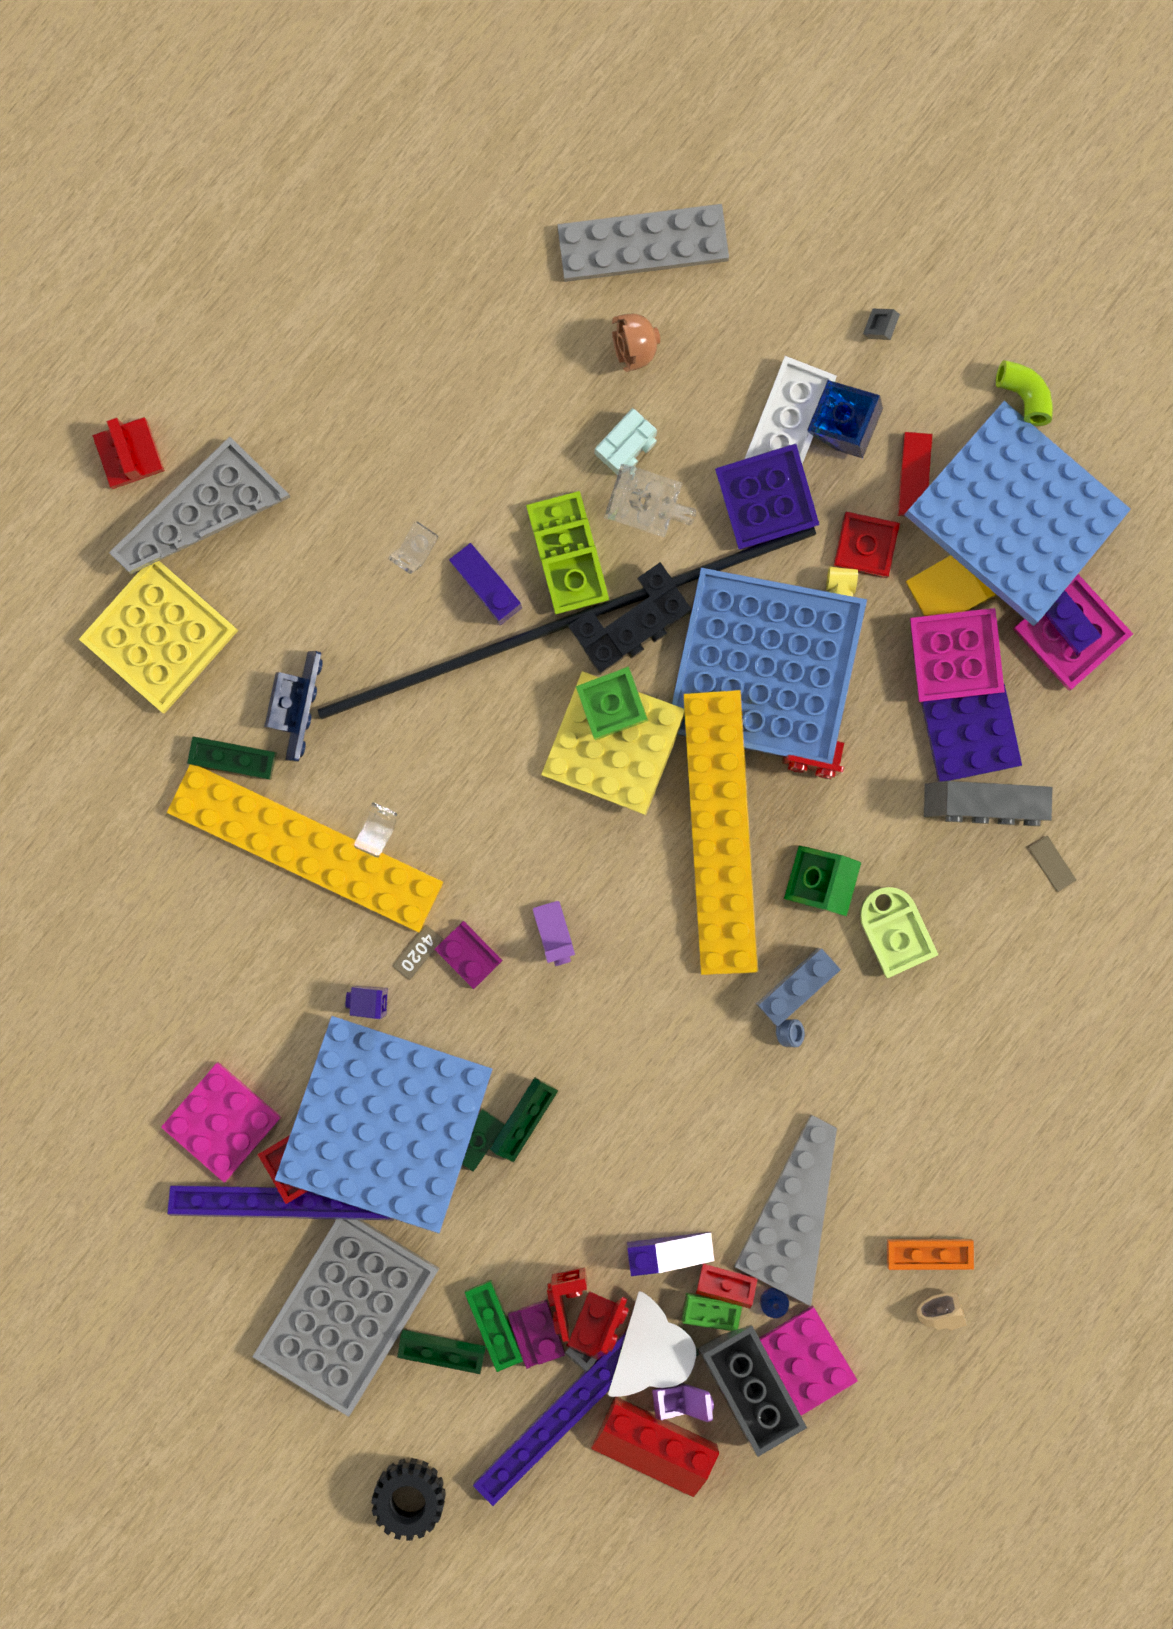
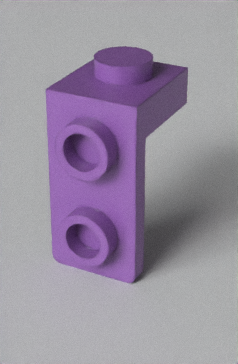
(554, 933)
(682, 1400)

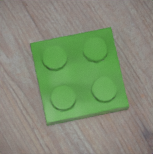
(612, 703)

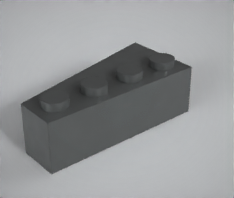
(988, 801)

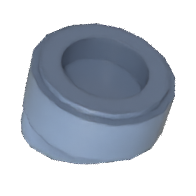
(790, 1033)

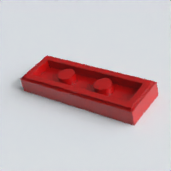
(914, 469)

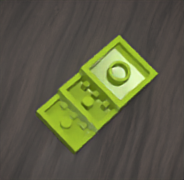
(567, 552)

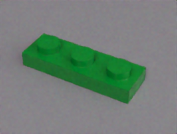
(493, 1325)

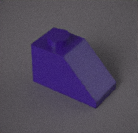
(367, 1002)

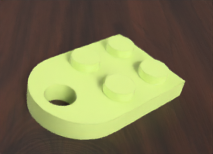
(897, 933)

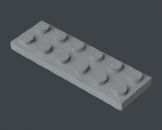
(643, 242)

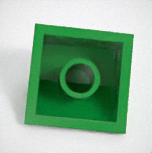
(822, 880)

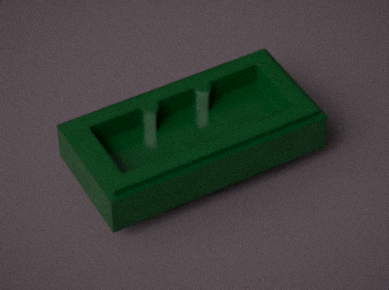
(483, 1136)

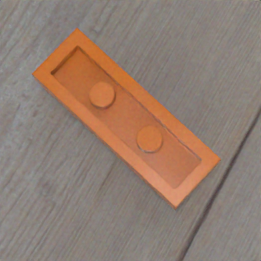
(930, 1254)

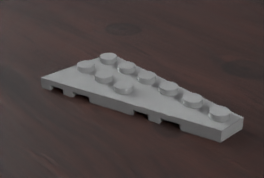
(212, 498)
(789, 1228)

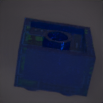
(846, 418)

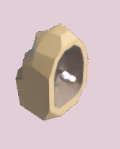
(942, 1312)

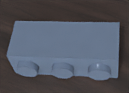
(798, 986)

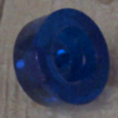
(774, 1296)

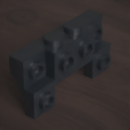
(636, 627)

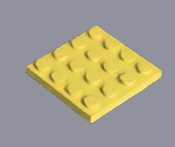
(158, 635)
(621, 765)

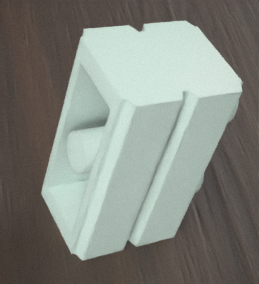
(626, 441)

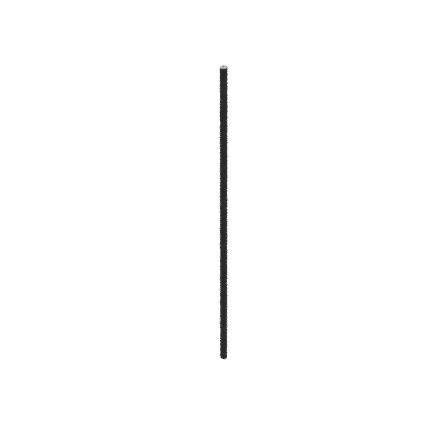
(555, 626)

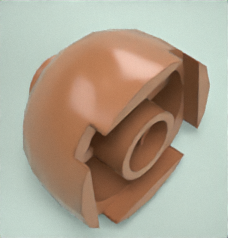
(634, 340)

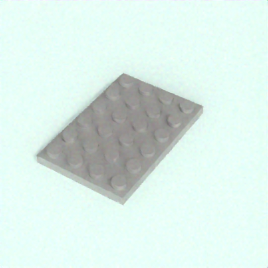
(345, 1313)

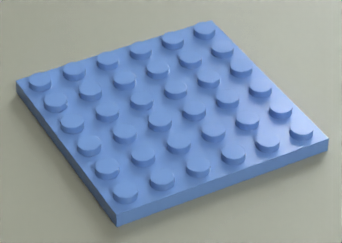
(1018, 513)
(783, 650)
(384, 1124)

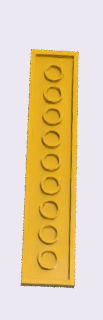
(720, 832)
(304, 847)

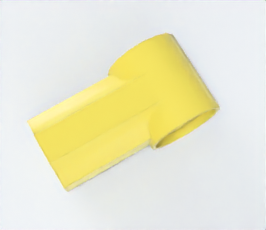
(842, 581)

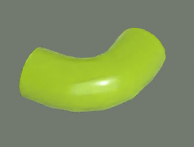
(1030, 387)

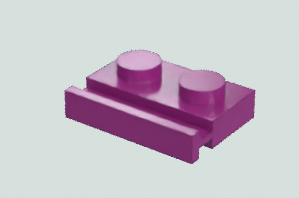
(468, 954)
(536, 1334)

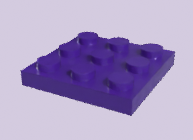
(767, 496)
(971, 735)

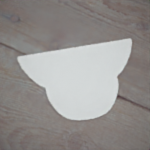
(652, 1352)

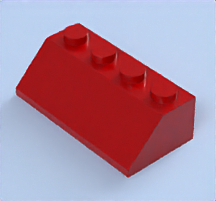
(656, 1447)

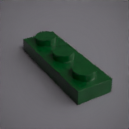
(231, 758)
(524, 1119)
(441, 1351)

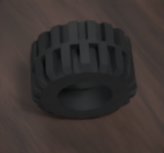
(401, 1521)

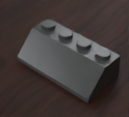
(752, 1389)

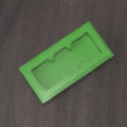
(710, 1313)

